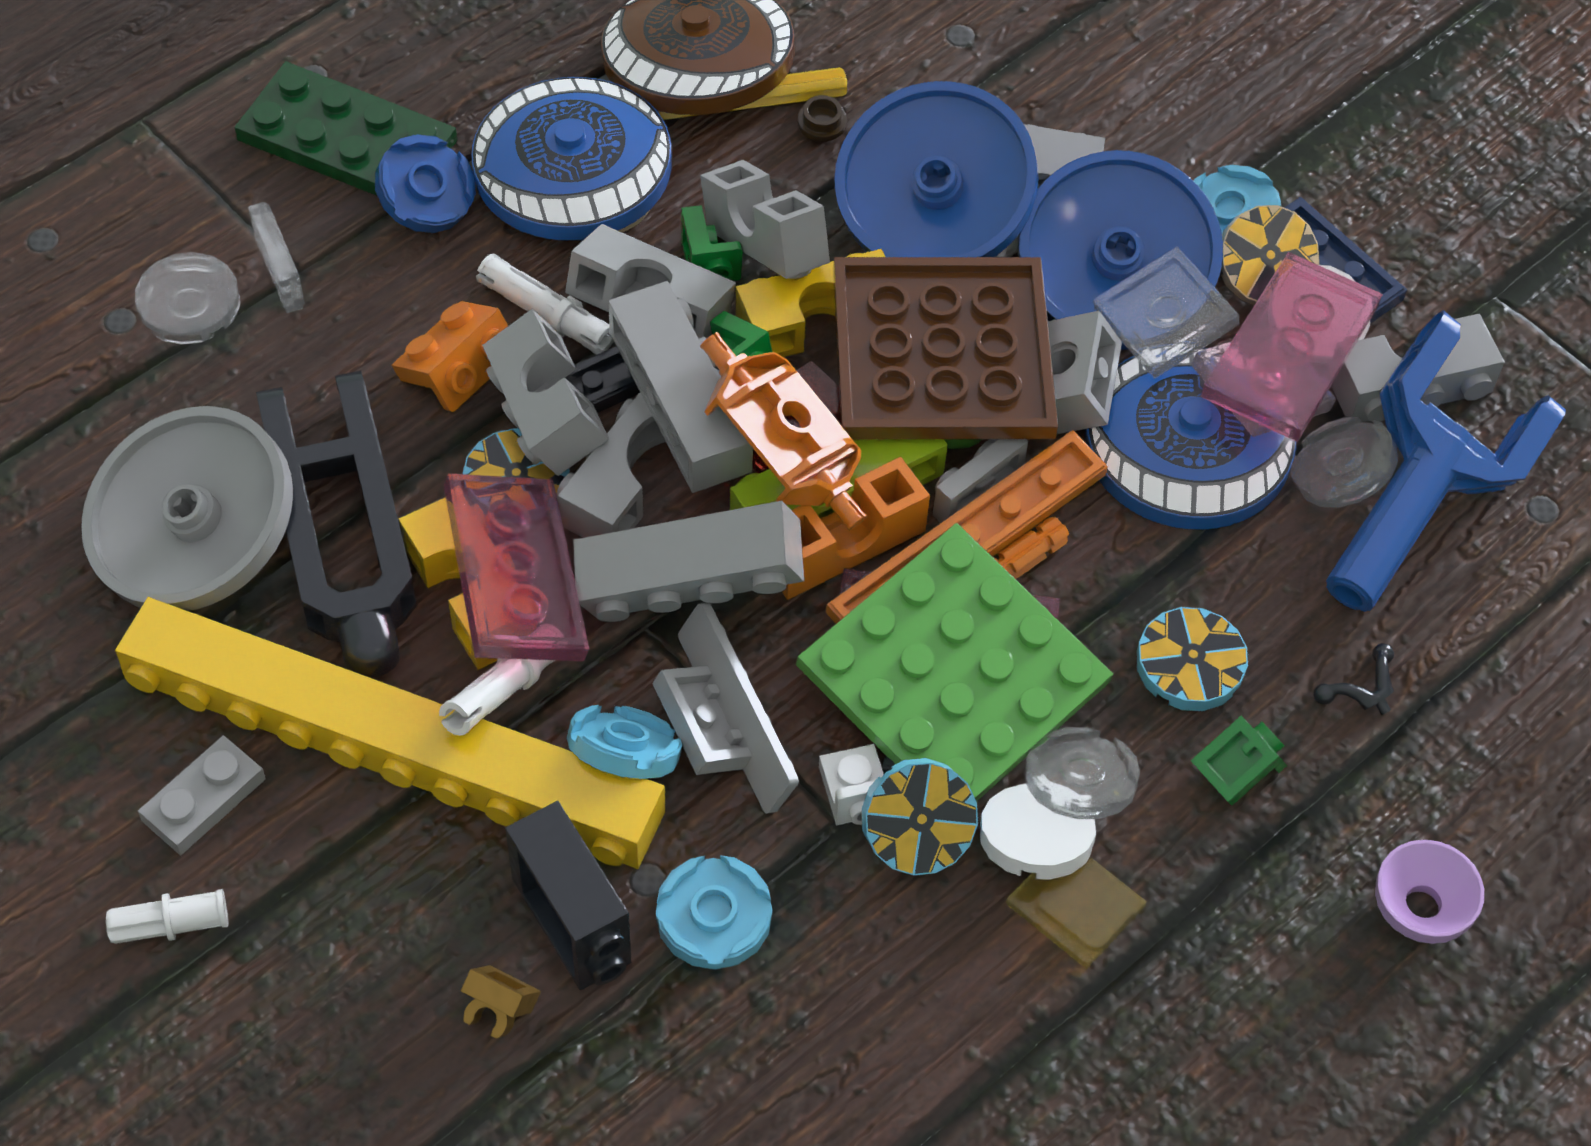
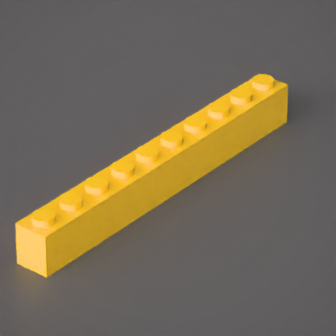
(384, 730)

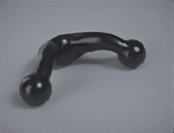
(1382, 654)

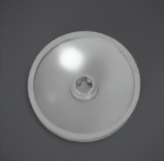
(187, 508)

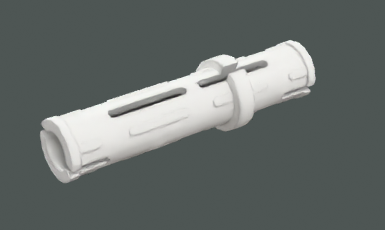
(561, 313)
(489, 692)

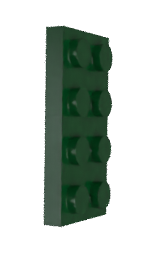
(331, 125)

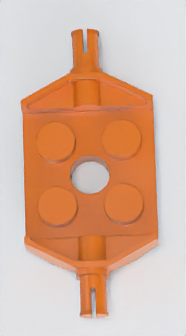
(808, 460)

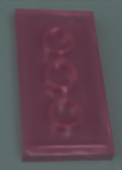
(1291, 346)
(515, 568)

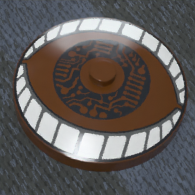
(698, 52)

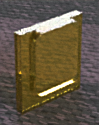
(1078, 910)

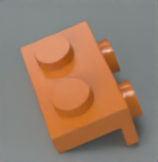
(452, 353)

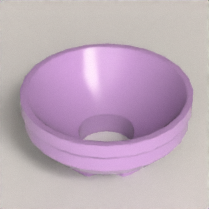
(1442, 874)

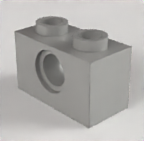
(1084, 369)

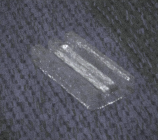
(276, 257)

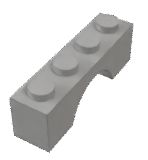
(603, 491)

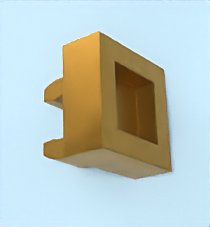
(502, 994)

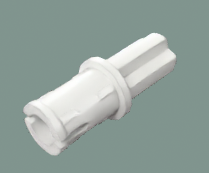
(167, 917)

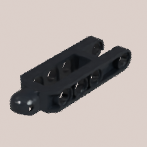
(367, 616)

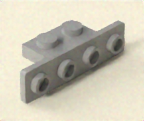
(721, 714)

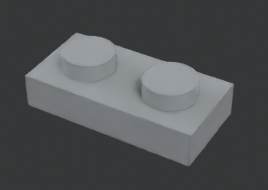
(988, 467)
(201, 795)

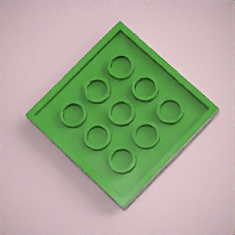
(955, 664)

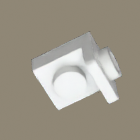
(847, 780)

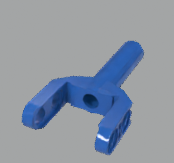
(1437, 460)

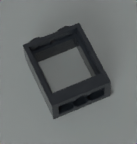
(569, 896)

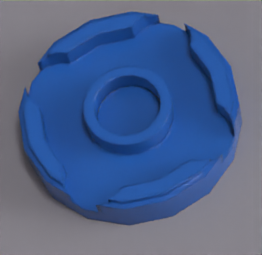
(424, 184)

